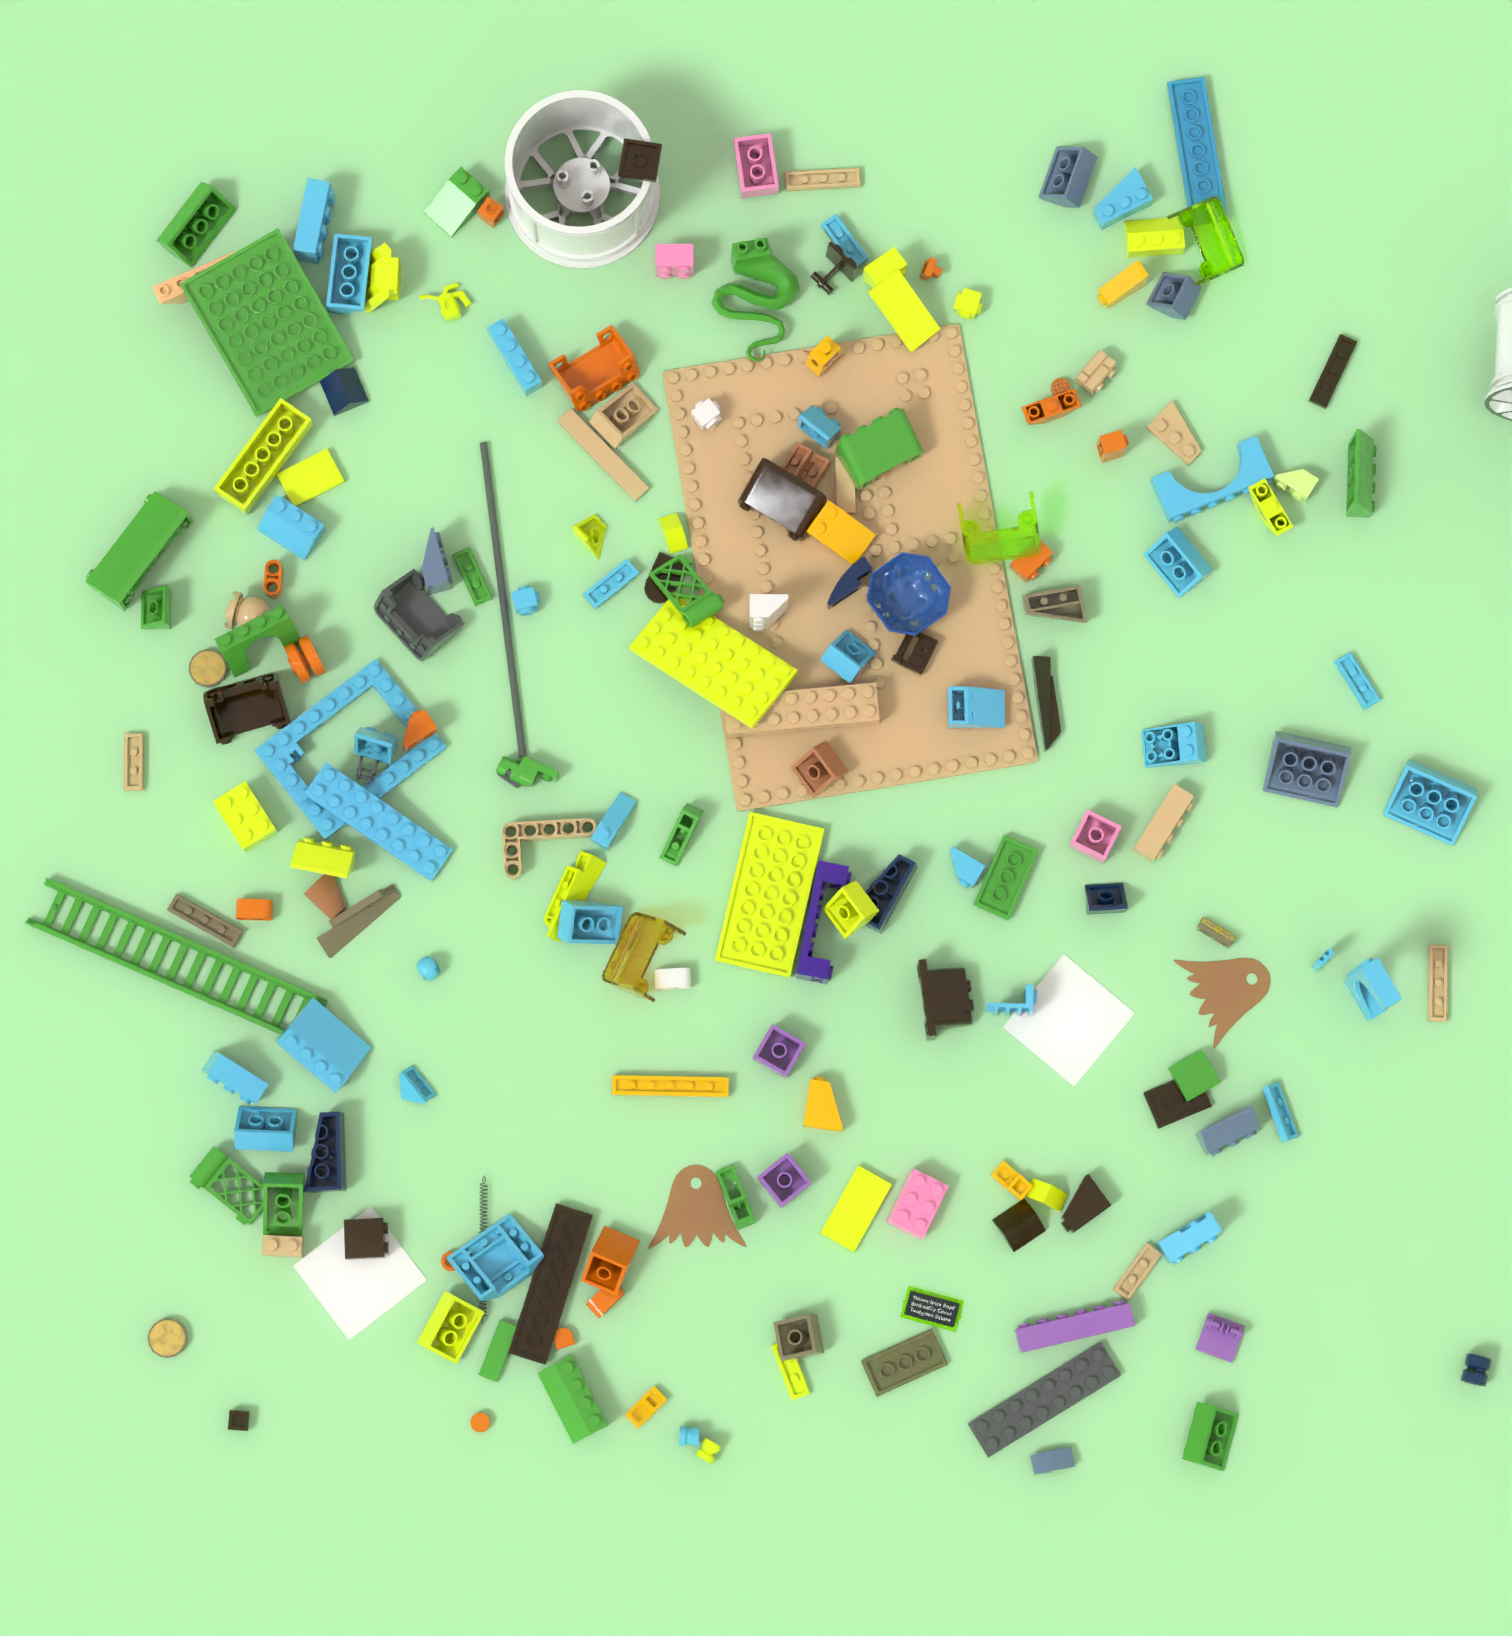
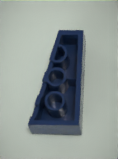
(889, 889)
(328, 1158)

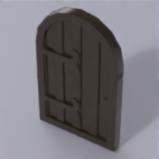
(651, 589)

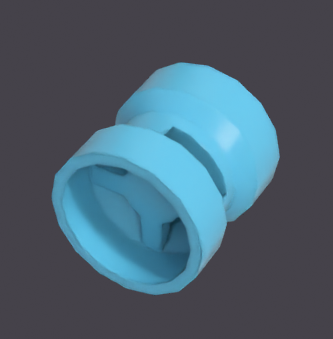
(689, 1436)

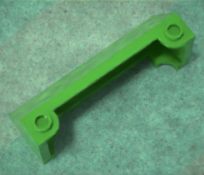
(138, 549)

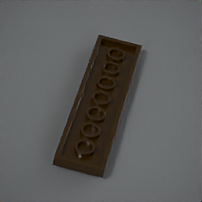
(550, 1284)

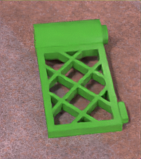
(701, 606)
(208, 1172)

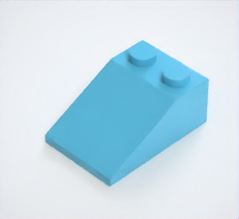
(375, 745)
(589, 922)

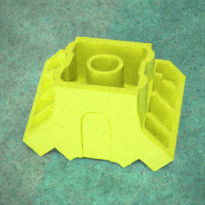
(383, 277)

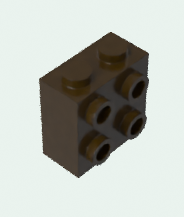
(365, 1238)

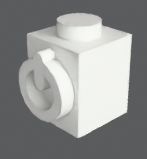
(706, 414)

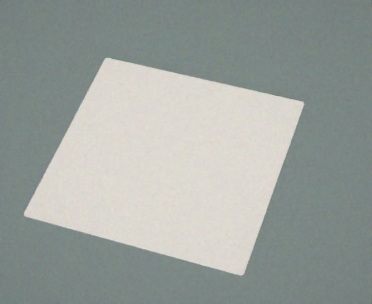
(1070, 1020)
(361, 1288)

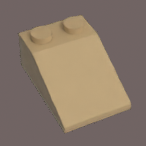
(623, 415)

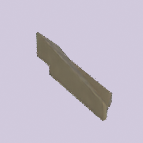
(356, 919)

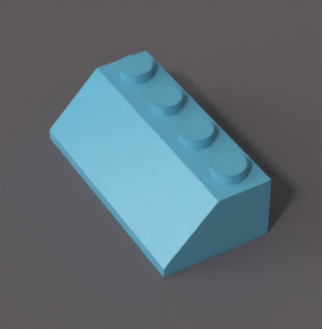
(348, 273)

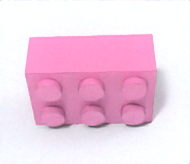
(756, 166)
(917, 1204)

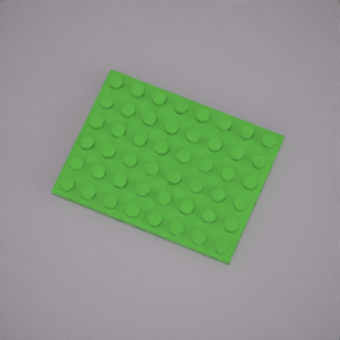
(267, 322)

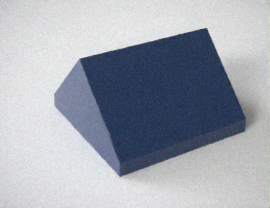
(343, 390)
(1105, 898)

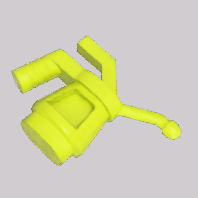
(449, 307)

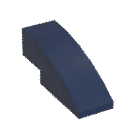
(849, 582)

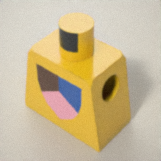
(824, 355)

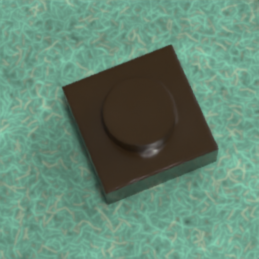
(238, 1420)

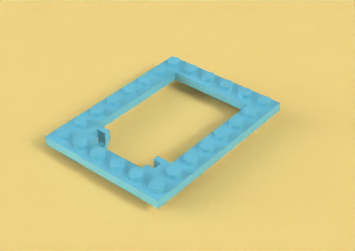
(277, 750)

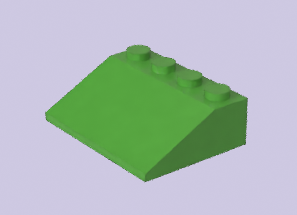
(1360, 475)

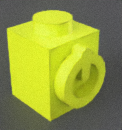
(968, 303)

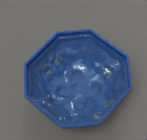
(908, 594)

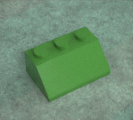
(1210, 1436)

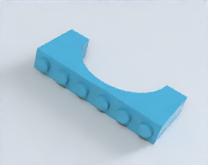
(1178, 501)
(1372, 988)

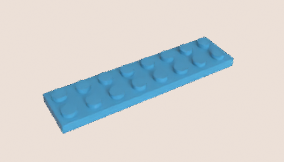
(1195, 140)

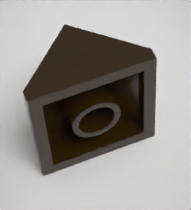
(1019, 1225)

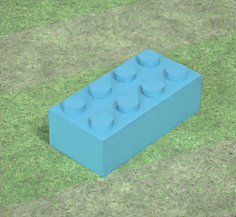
(313, 221)

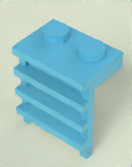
(1030, 999)

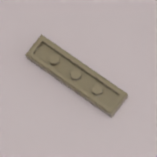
(205, 920)

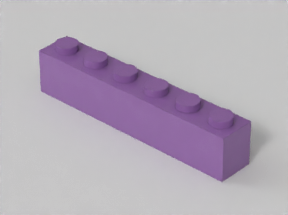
(1076, 1327)

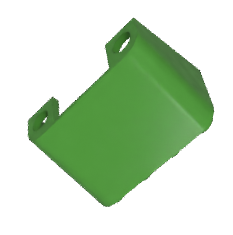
(878, 447)

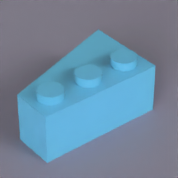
(1123, 201)
(234, 1078)
(1189, 1238)

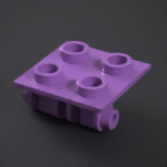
(1220, 1337)

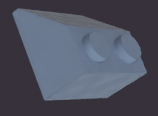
(1174, 295)

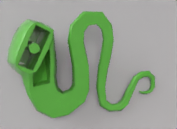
(756, 261)

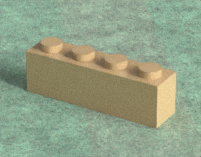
(1163, 823)

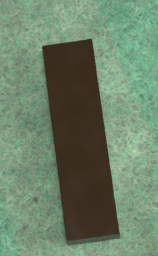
(1332, 371)

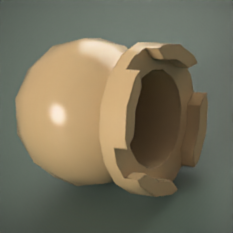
(244, 610)

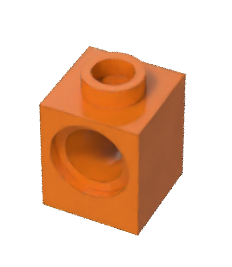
(490, 212)

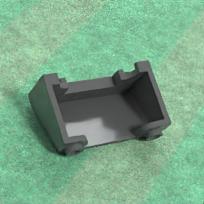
(415, 616)

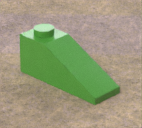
(681, 834)

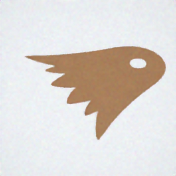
(1226, 989)
(696, 1210)

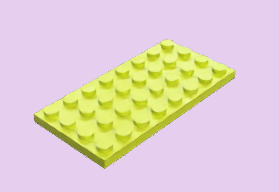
(715, 663)
(769, 894)

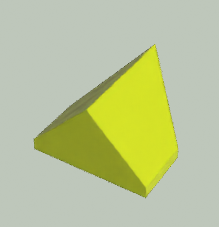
(591, 534)

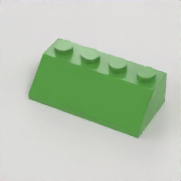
(196, 224)
(572, 1399)

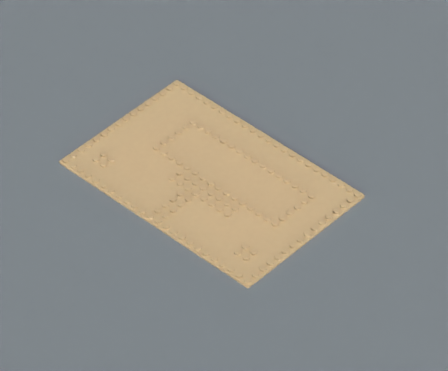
(907, 510)

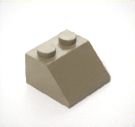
(798, 1337)

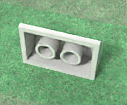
(766, 610)

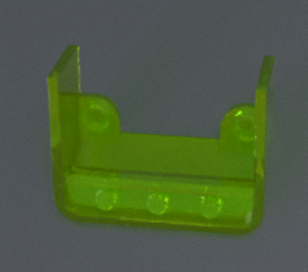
(1213, 237)
(1001, 543)

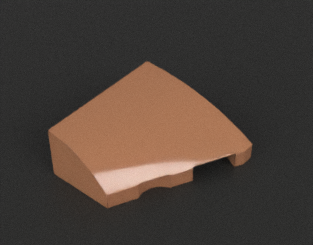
(326, 896)

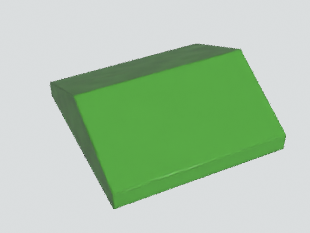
(1194, 1075)

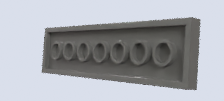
(1044, 1399)

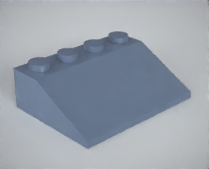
(1307, 769)

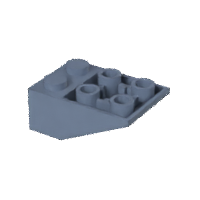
(433, 568)

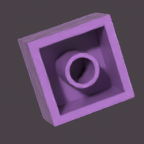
(779, 1051)
(784, 1180)

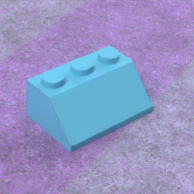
(291, 527)
(1178, 562)
(265, 1129)

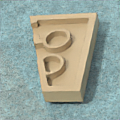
(1175, 434)

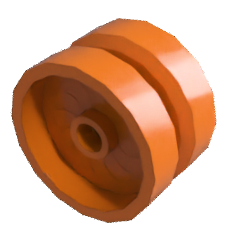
(302, 660)

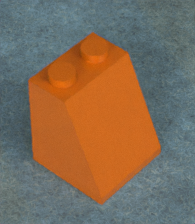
(610, 1260)

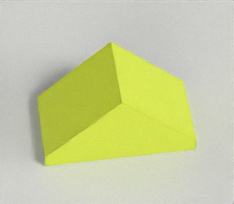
(673, 533)
(1047, 1194)

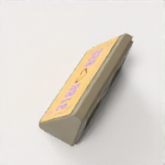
(1216, 932)

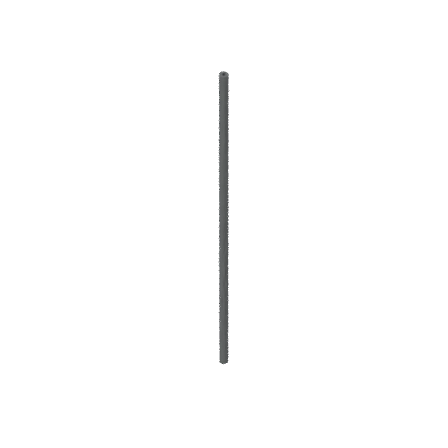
(503, 599)

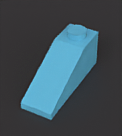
(613, 821)

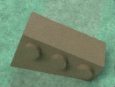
(1056, 604)

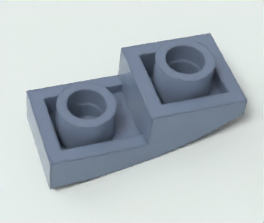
(1052, 1460)

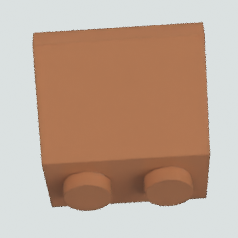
(819, 768)

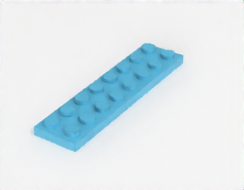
(378, 821)

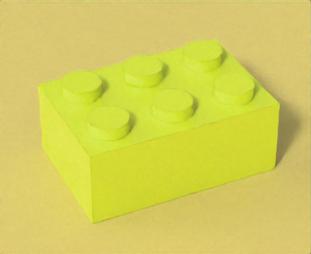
(245, 817)

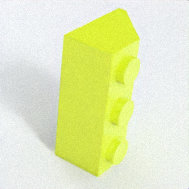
(1154, 237)
(323, 857)
(450, 1327)

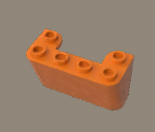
(597, 371)

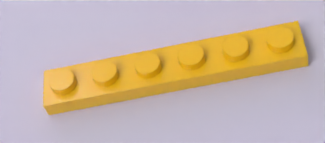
(670, 1086)

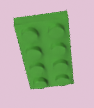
(1005, 877)

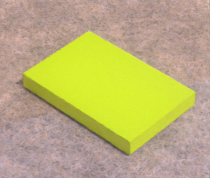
(310, 478)

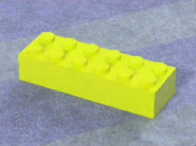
(263, 456)

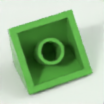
(156, 608)

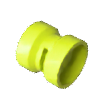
(708, 1450)

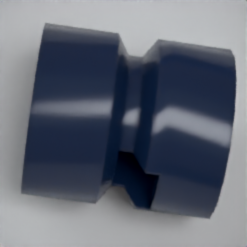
(1478, 1363)

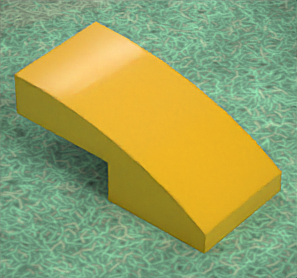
(1011, 1180)
(645, 1407)

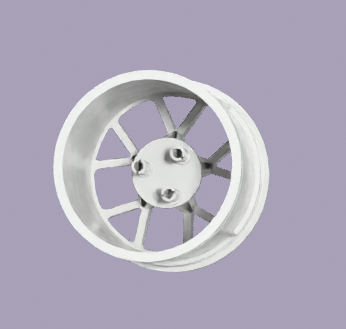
(579, 183)

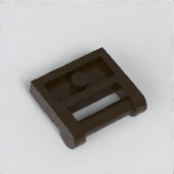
(920, 654)

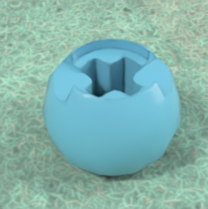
(428, 968)

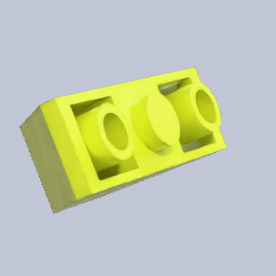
(1269, 508)

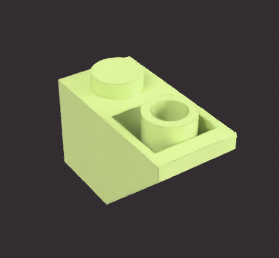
(1297, 482)

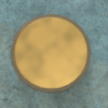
(208, 668)
(167, 1338)

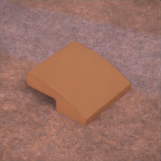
(806, 464)

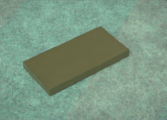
(904, 1362)

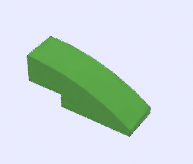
(735, 1197)

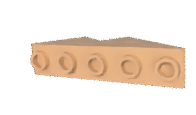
(170, 291)

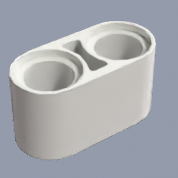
(672, 978)

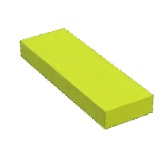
(792, 1376)

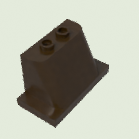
(944, 998)

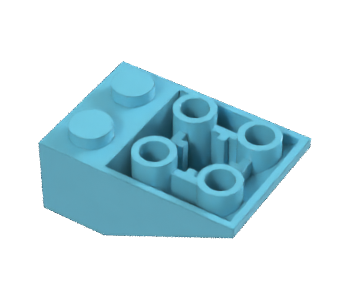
(975, 707)
(1174, 745)

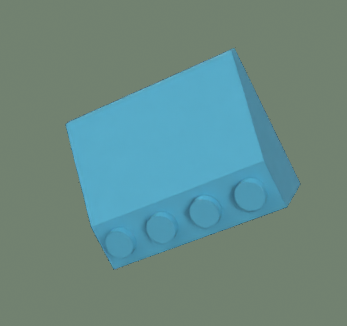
(1430, 802)
(323, 1045)

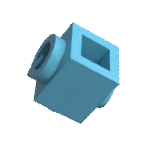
(525, 600)

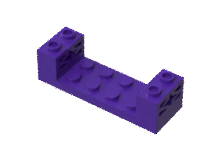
(809, 967)

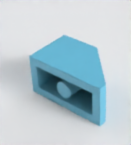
(966, 868)

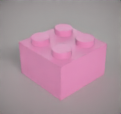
(674, 260)
(1095, 836)

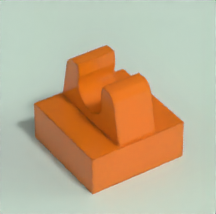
(930, 269)

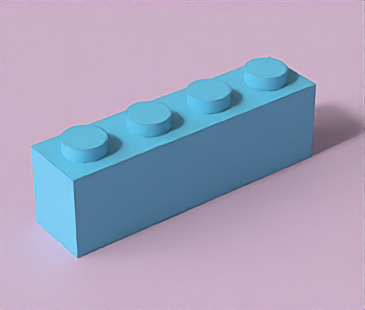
(514, 357)

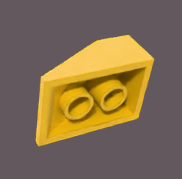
(840, 533)

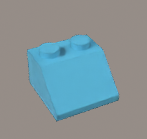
(819, 426)
(847, 656)

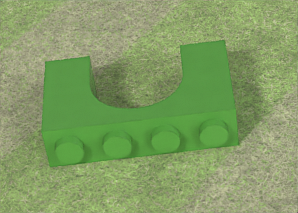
(235, 642)

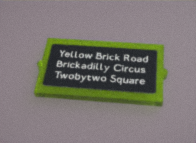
(931, 1309)

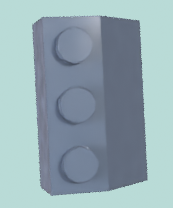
(1068, 176)
(1228, 1131)

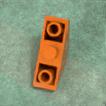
(1051, 408)

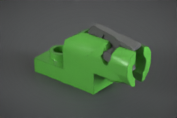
(525, 772)

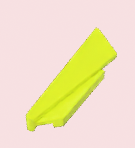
(573, 885)

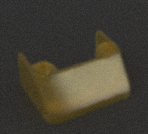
(635, 951)

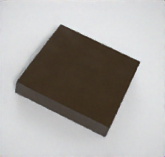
(640, 160)

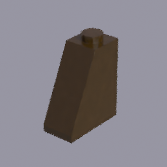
(1084, 1205)

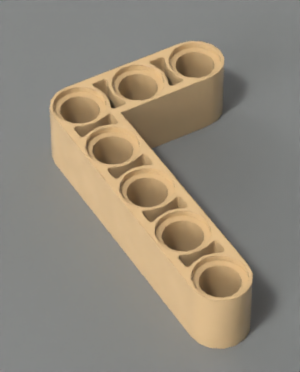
(539, 835)

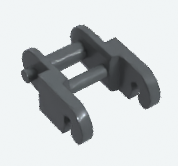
(360, 769)

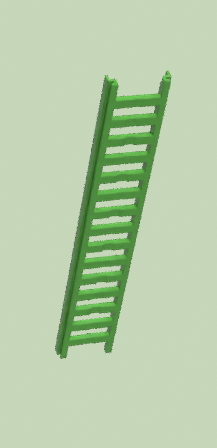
(185, 944)

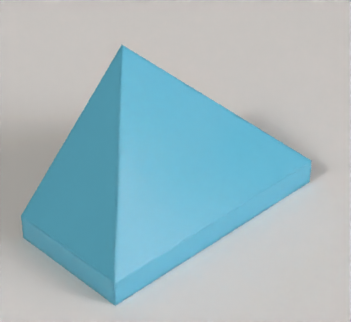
(414, 1086)

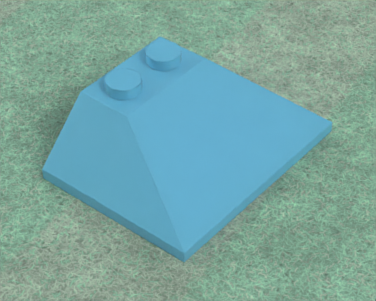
(496, 1259)

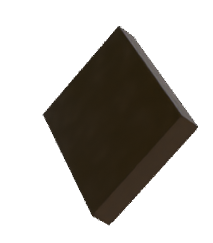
(1169, 1104)

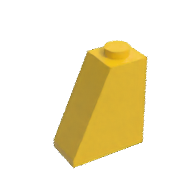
(1123, 285)
(821, 1107)

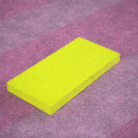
(903, 310)
(856, 1209)

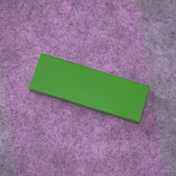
(472, 576)
(497, 1351)

